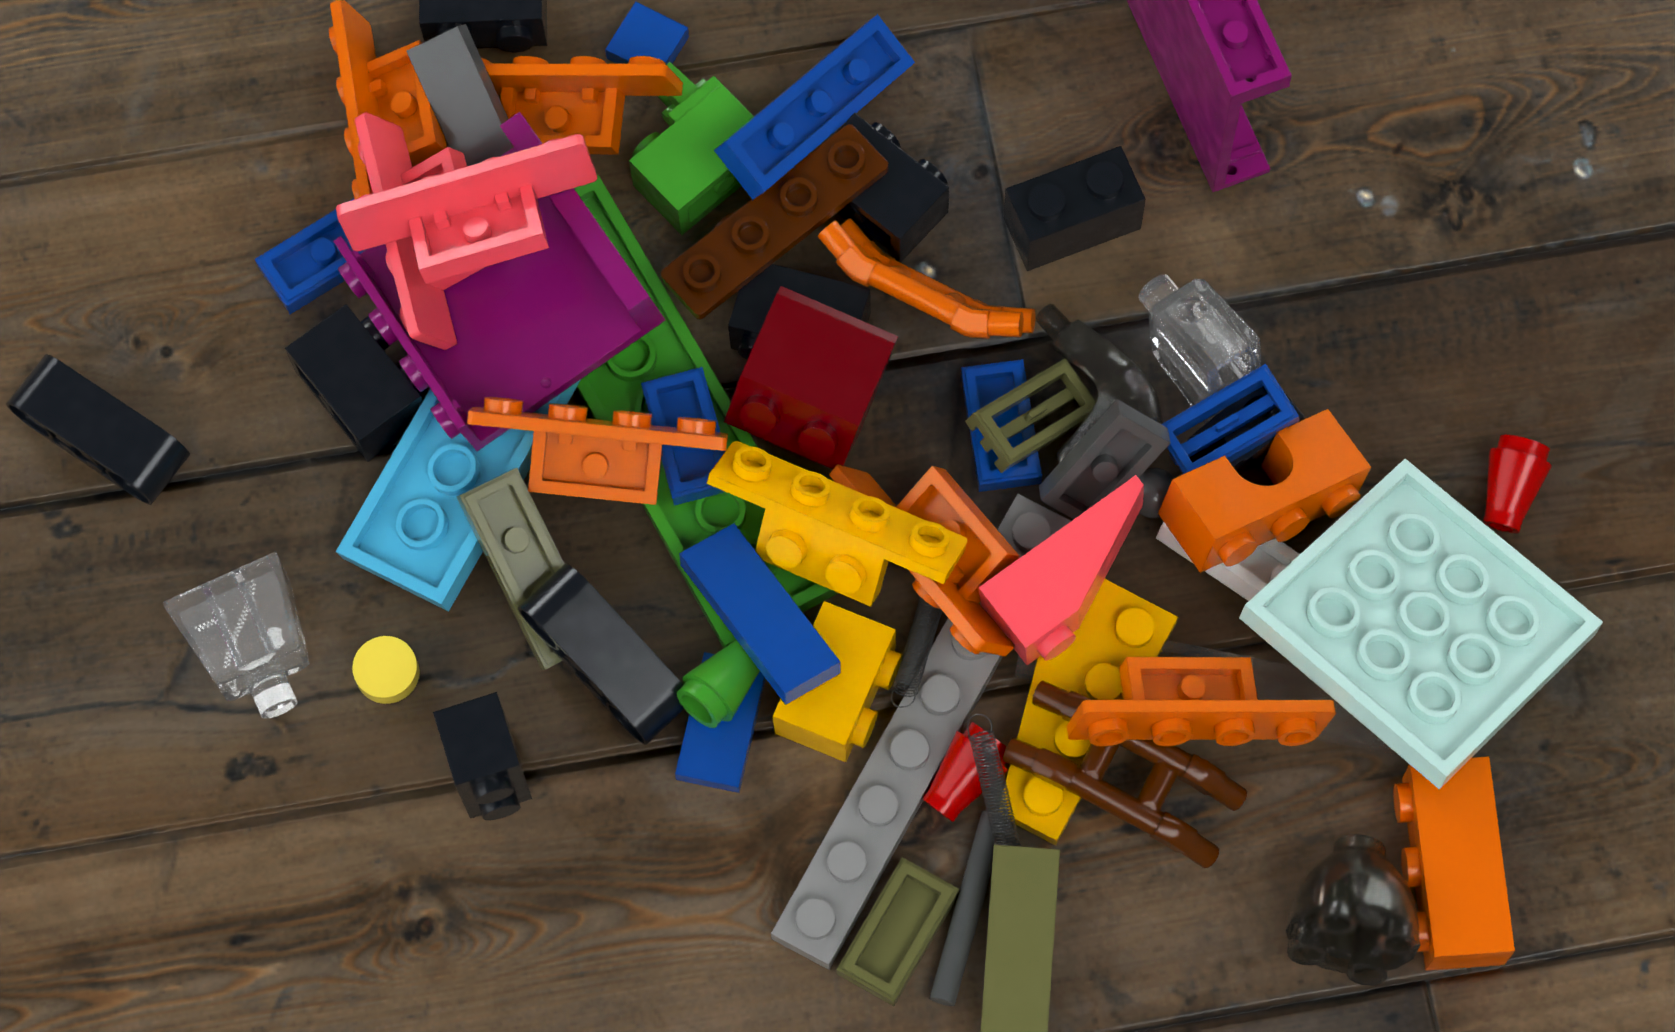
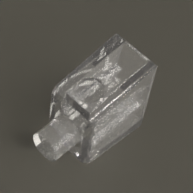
(1198, 337)
(246, 633)

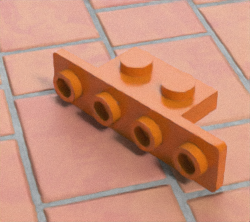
(380, 87)
(580, 95)
(593, 455)
(986, 554)
(1196, 700)

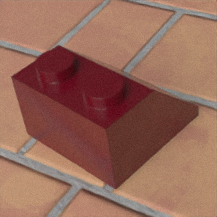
(810, 378)

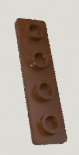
(774, 221)

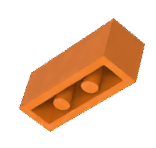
(1456, 867)

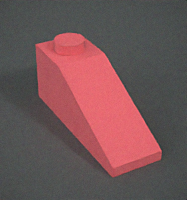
(1054, 584)

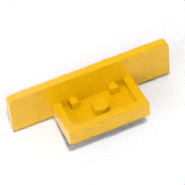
(830, 529)

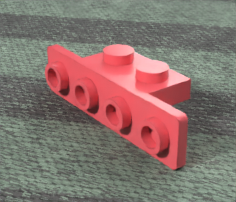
(388, 165)
(472, 212)

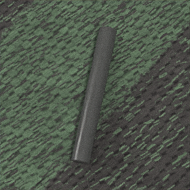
(965, 915)

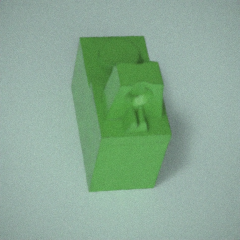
(679, 166)

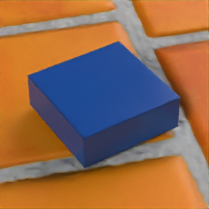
(647, 34)

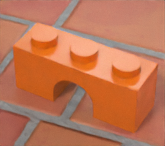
(1226, 517)

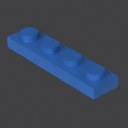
(814, 107)

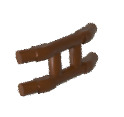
(1146, 809)

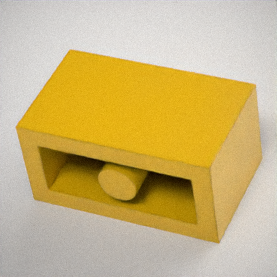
(839, 710)

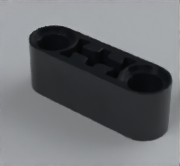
(98, 429)
(604, 653)

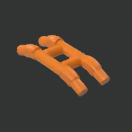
(870, 266)

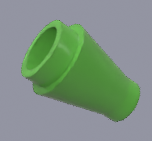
(718, 685)

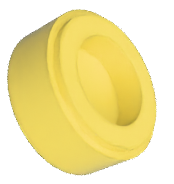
(386, 669)

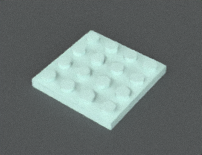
(1421, 622)

